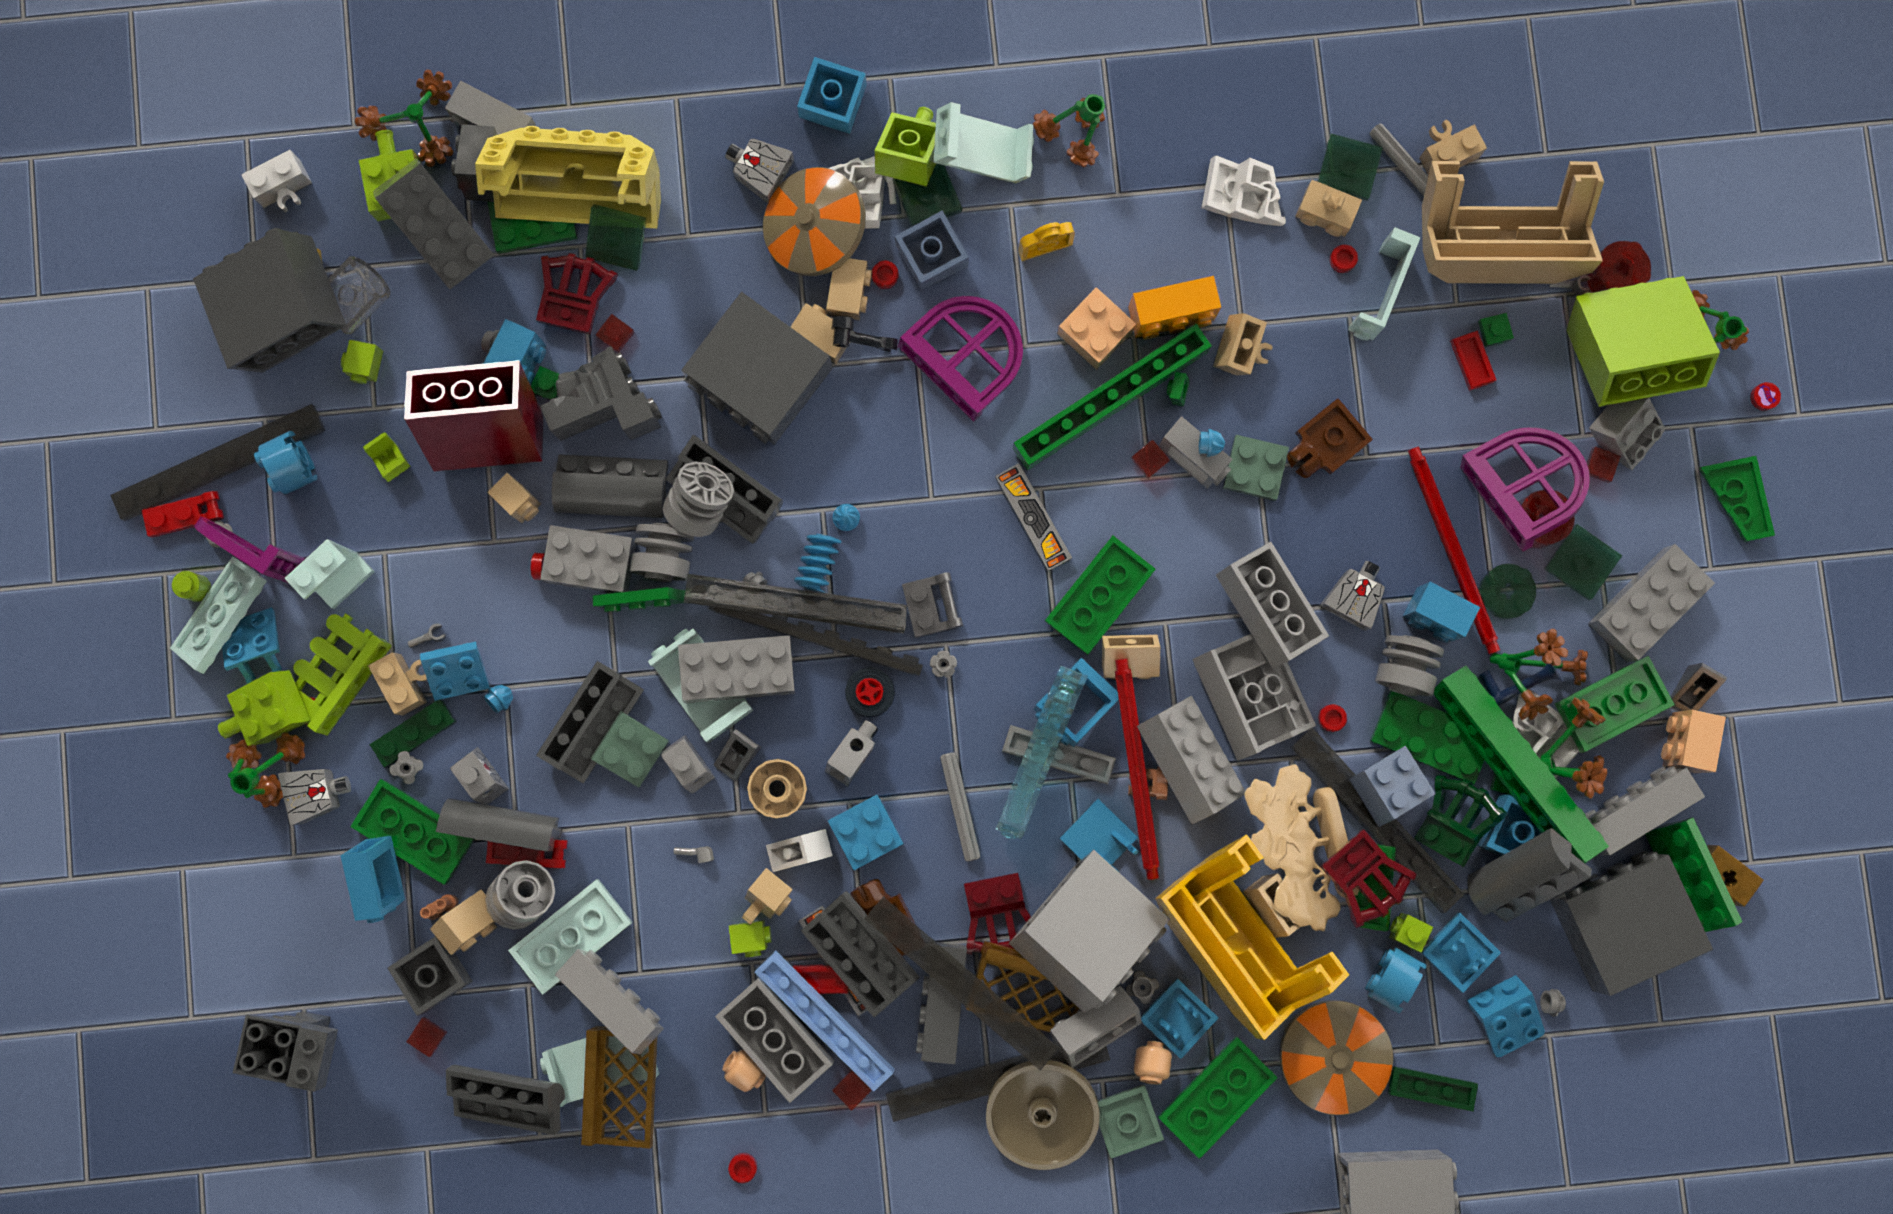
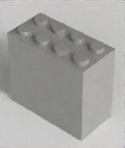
(1090, 932)
(1397, 1182)

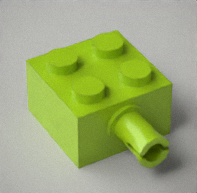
(907, 147)
(381, 168)
(265, 709)

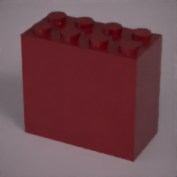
(474, 416)

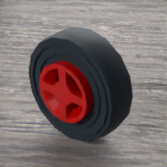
(865, 685)

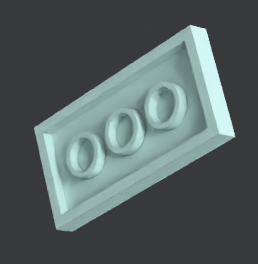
(218, 615)
(581, 924)

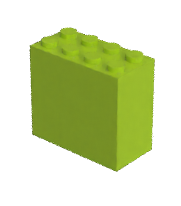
(1642, 341)

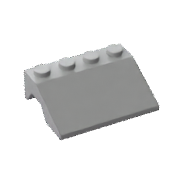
(1251, 698)

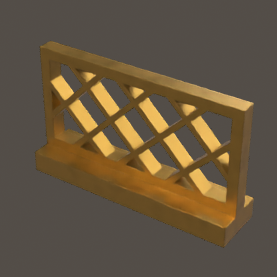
(1011, 959)
(595, 1092)

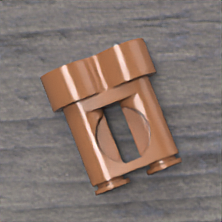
(1159, 785)
(437, 908)

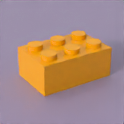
(1174, 307)

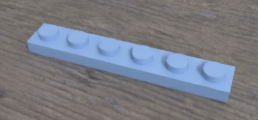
(824, 1020)

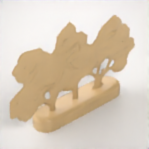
(1290, 843)

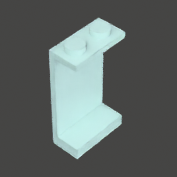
(982, 145)
(1399, 246)
(330, 572)
(710, 716)
(567, 1067)

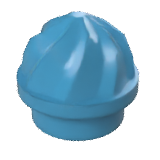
(1211, 443)
(846, 517)
(499, 698)

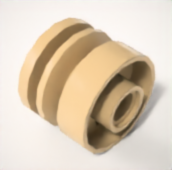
(793, 793)

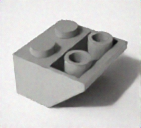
(1628, 430)

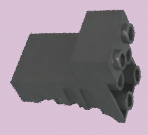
(597, 395)
(287, 1049)

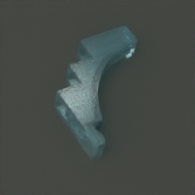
(1040, 752)

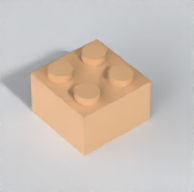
(1096, 328)
(1693, 741)

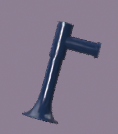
(1547, 673)

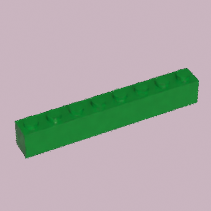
(1111, 397)
(1517, 763)

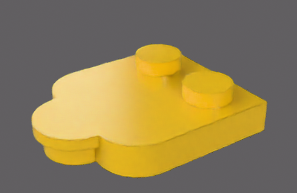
(1046, 240)

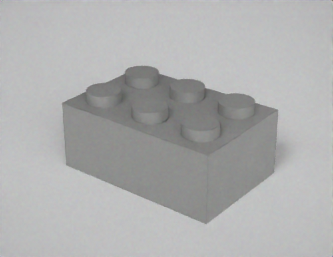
(588, 560)

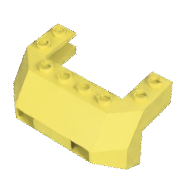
(565, 172)

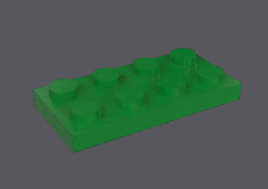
(1100, 595)
(1621, 698)
(1428, 735)
(412, 831)
(1697, 872)
(1217, 1097)

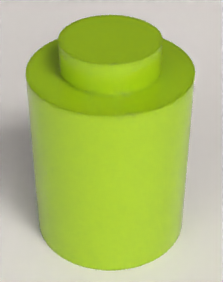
(191, 586)

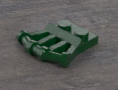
(1450, 837)

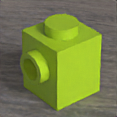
(361, 361)
(1410, 932)
(749, 938)

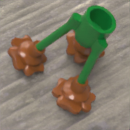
(1088, 112)
(1729, 329)
(246, 780)

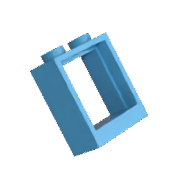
(1100, 688)
(373, 879)

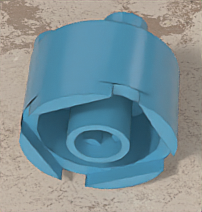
(286, 463)
(1395, 980)

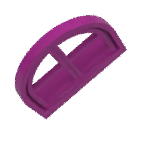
(944, 372)
(1501, 498)
(271, 562)

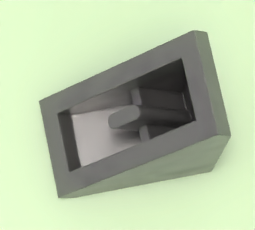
(1696, 686)
(736, 755)

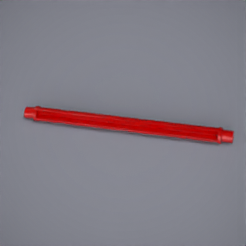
(1453, 548)
(1137, 769)

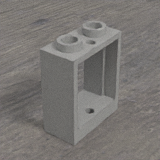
(1182, 446)

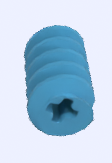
(817, 562)

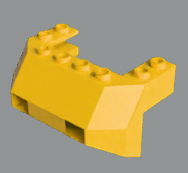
(1237, 947)

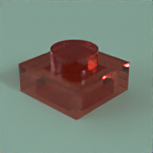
(615, 333)
(1150, 459)
(1602, 464)
(426, 1037)
(851, 1090)

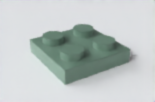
(1256, 467)
(629, 749)
(1128, 1121)

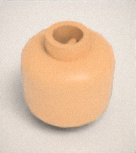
(1152, 1063)
(742, 1071)

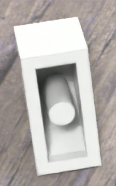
(799, 850)

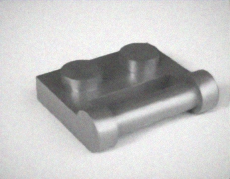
(923, 607)

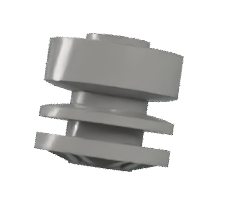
(698, 499)
(662, 552)
(1408, 671)
(520, 895)

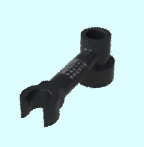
(844, 334)

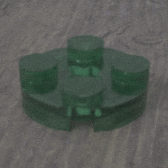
(1519, 580)

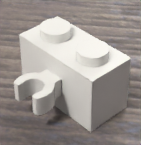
(277, 180)

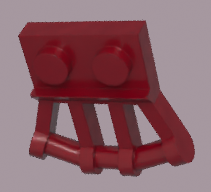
(570, 309)
(1353, 864)
(990, 898)

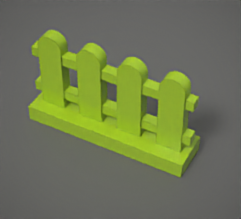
(349, 678)

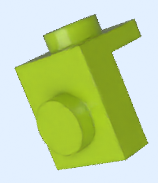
(387, 456)

